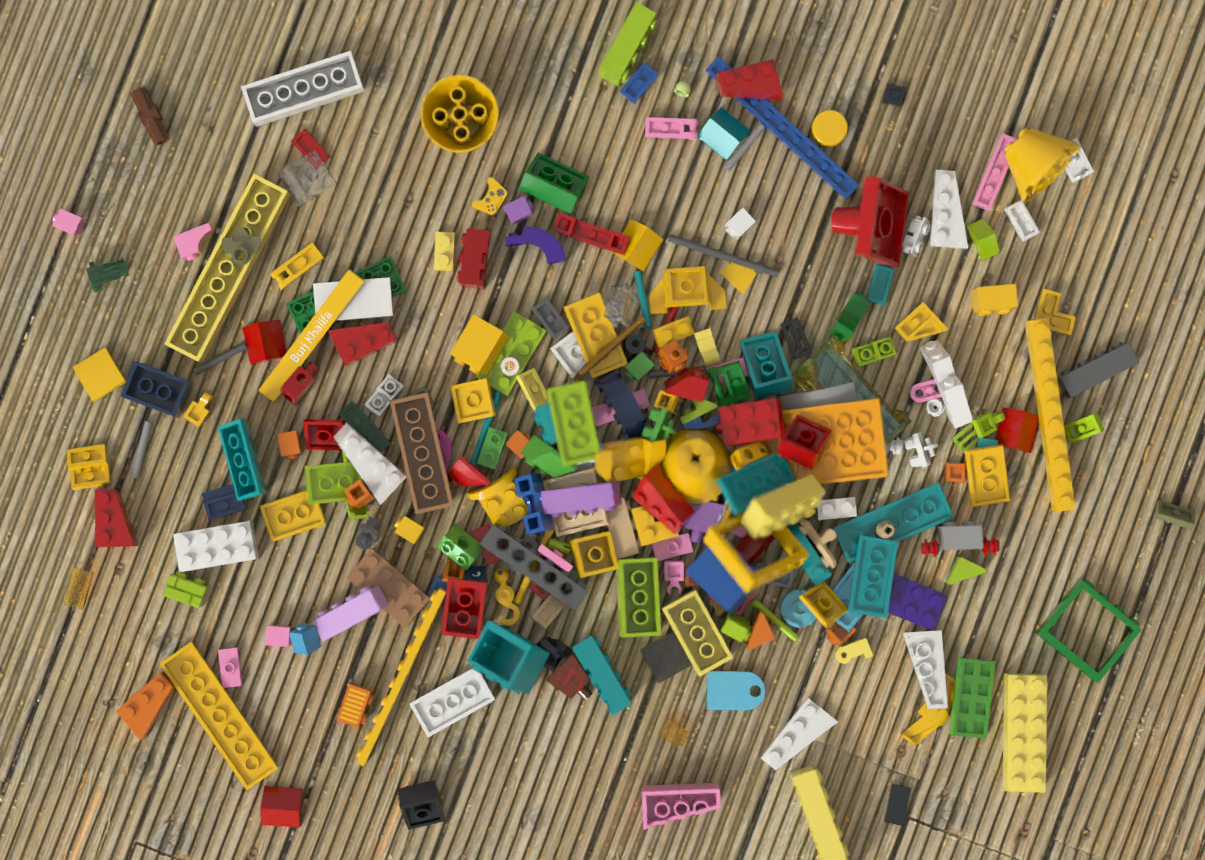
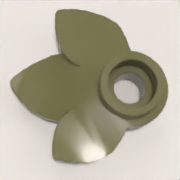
(241, 243)

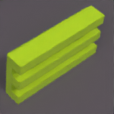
(959, 434)

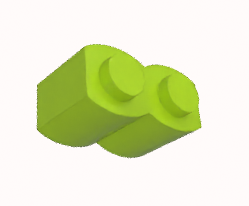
(736, 627)

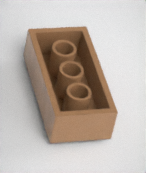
(401, 593)

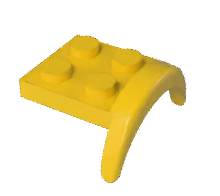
(501, 500)

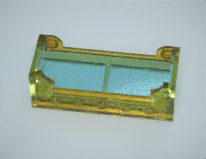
(830, 367)

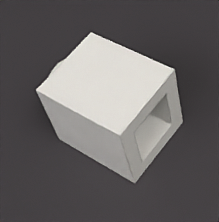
(739, 224)

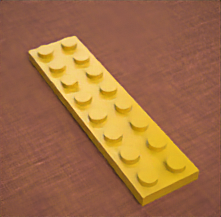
(219, 715)

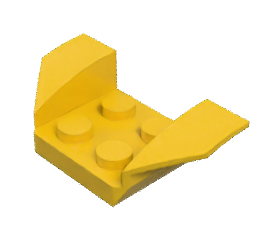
(686, 288)
(629, 458)

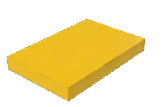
(987, 475)
(291, 516)

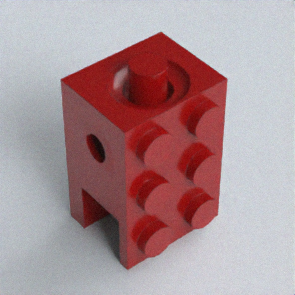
(751, 422)

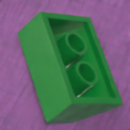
(553, 182)

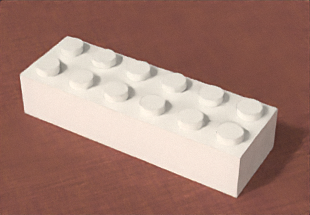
(302, 88)

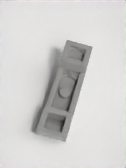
(826, 396)

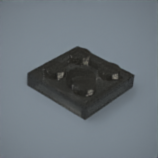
(665, 657)

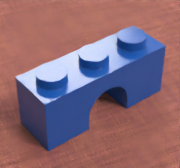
(530, 488)

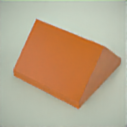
(759, 633)

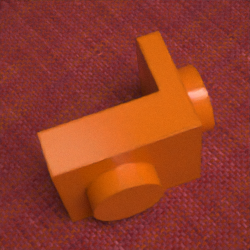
(838, 635)

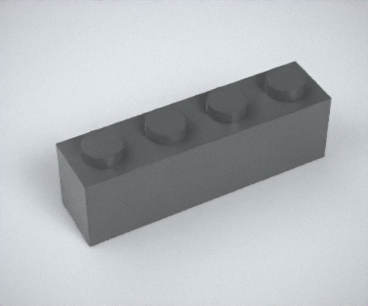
(1097, 370)

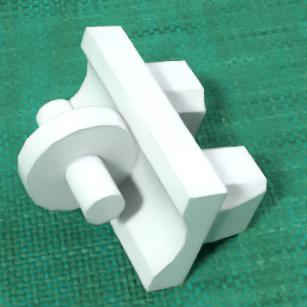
(917, 442)

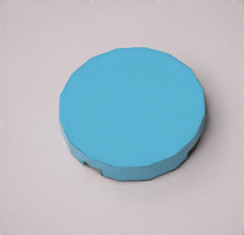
(795, 611)

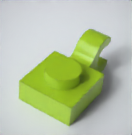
(986, 423)

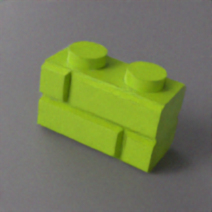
(186, 590)

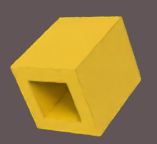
(409, 529)

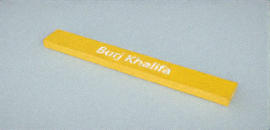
(312, 334)

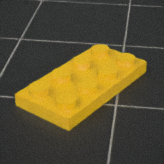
(594, 333)

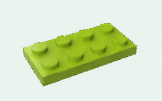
(521, 345)
(573, 423)

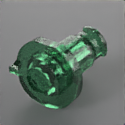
(105, 273)

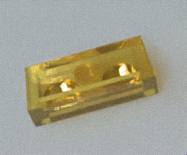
(78, 588)

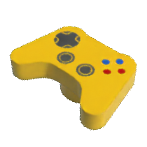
(493, 199)

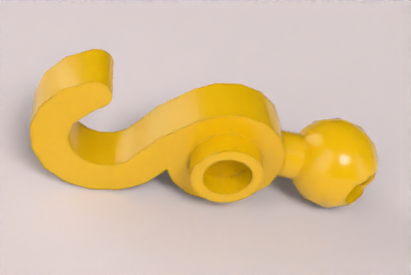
(505, 596)

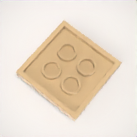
(579, 522)

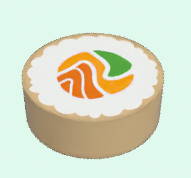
(510, 366)

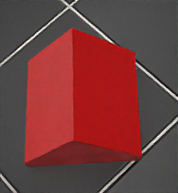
(264, 341)
(1017, 430)
(321, 433)
(281, 806)

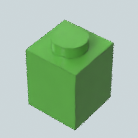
(638, 367)

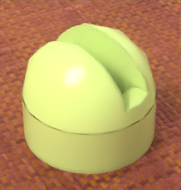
(683, 88)

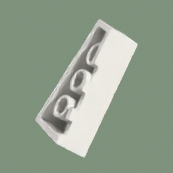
(374, 468)

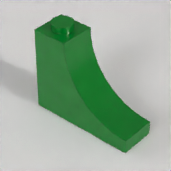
(849, 317)

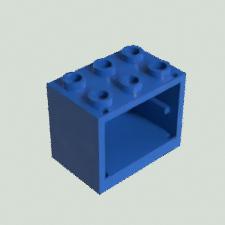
(718, 581)

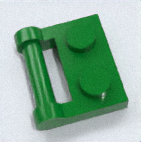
(735, 382)

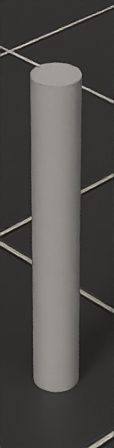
(743, 148)
(141, 449)

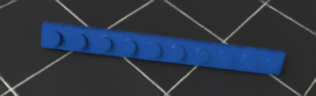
(792, 138)

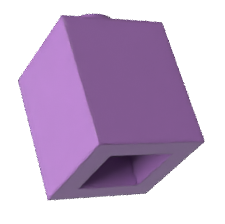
(519, 210)

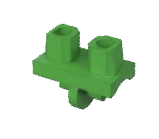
(662, 427)

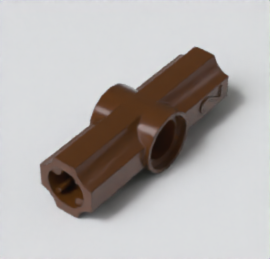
(150, 116)

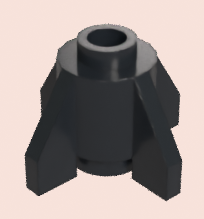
(636, 350)
(556, 649)

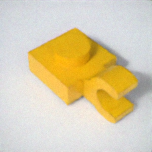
(198, 412)

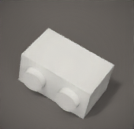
(836, 508)

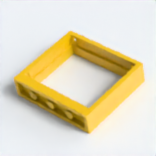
(738, 568)

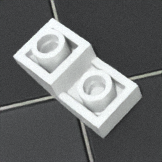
(383, 395)

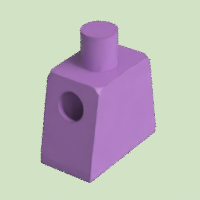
(703, 518)

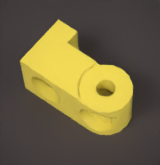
(707, 347)
(853, 649)

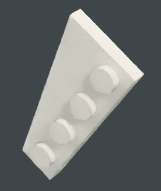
(947, 218)

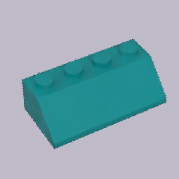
(242, 459)

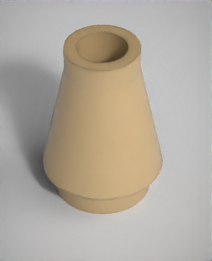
(881, 527)

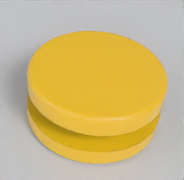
(829, 128)

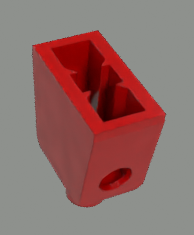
(293, 389)

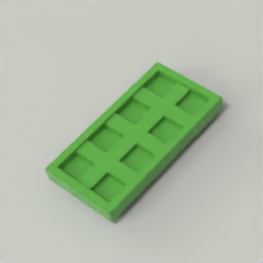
(972, 698)

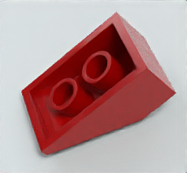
(464, 608)

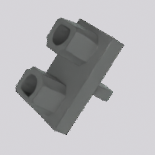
(367, 533)

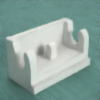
(1079, 165)

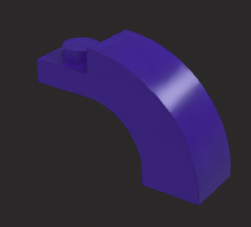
(541, 239)

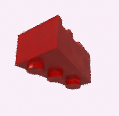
(751, 81)
(362, 341)
(662, 500)

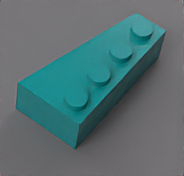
(602, 674)

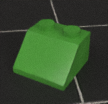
(546, 458)

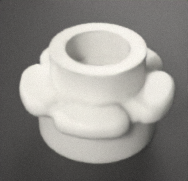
(930, 407)
(896, 446)

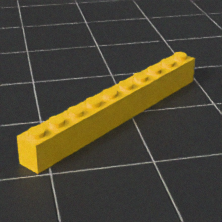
(1050, 415)

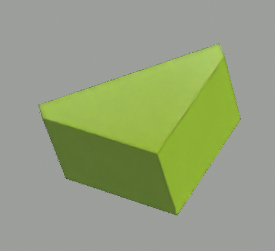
(983, 239)
(962, 570)

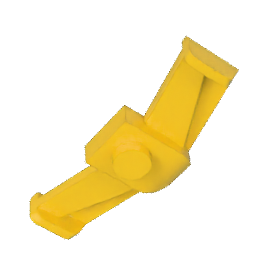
(930, 718)

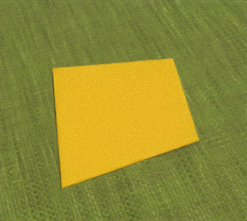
(738, 276)

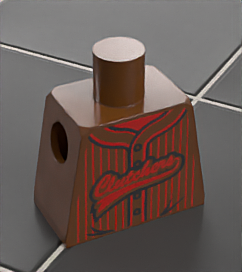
(571, 679)

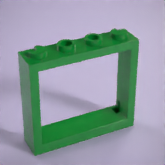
(1116, 610)

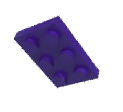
(915, 602)

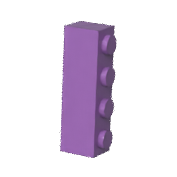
(581, 498)

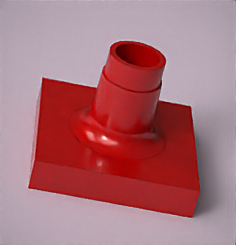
(877, 222)

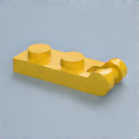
(297, 265)

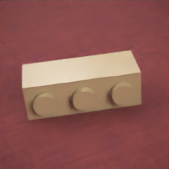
(622, 531)

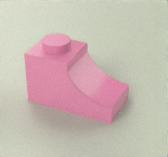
(191, 241)

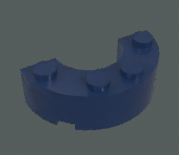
(625, 406)

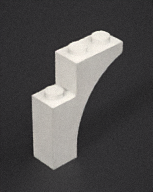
(947, 383)

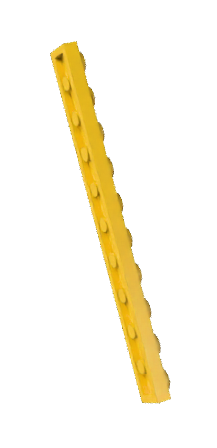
(397, 683)

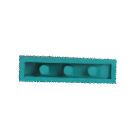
(813, 564)

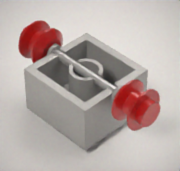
(958, 538)

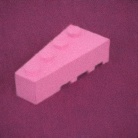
(677, 801)

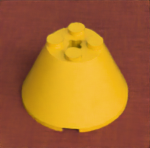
(454, 98)
(1037, 160)
(696, 480)

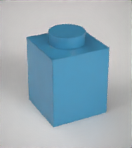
(305, 639)

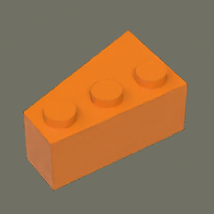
(144, 706)

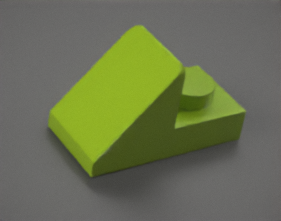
(701, 409)
(1083, 427)

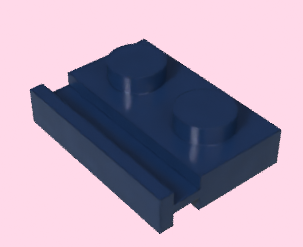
(222, 502)

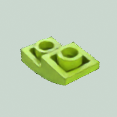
(873, 351)

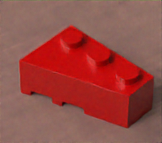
(474, 258)
(111, 520)

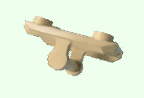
(820, 540)

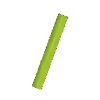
(775, 620)

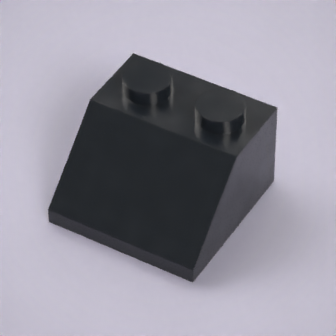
(421, 804)

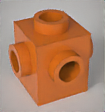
(673, 357)

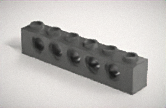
(571, 599)

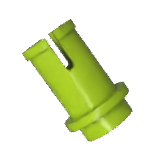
(560, 546)

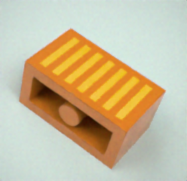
(354, 705)

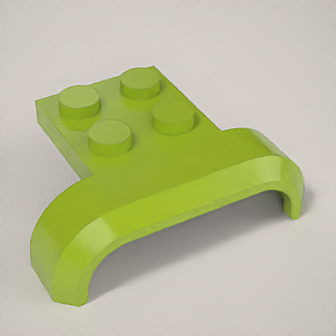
(327, 485)

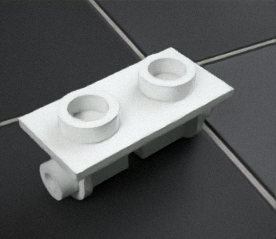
(915, 243)

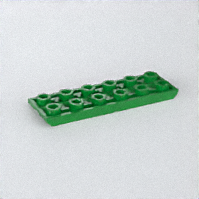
(303, 308)

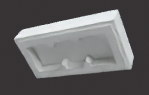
(1022, 220)

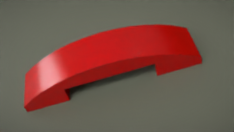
(591, 234)

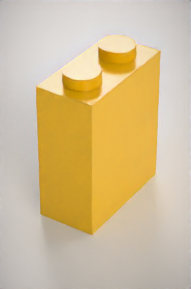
(479, 345)

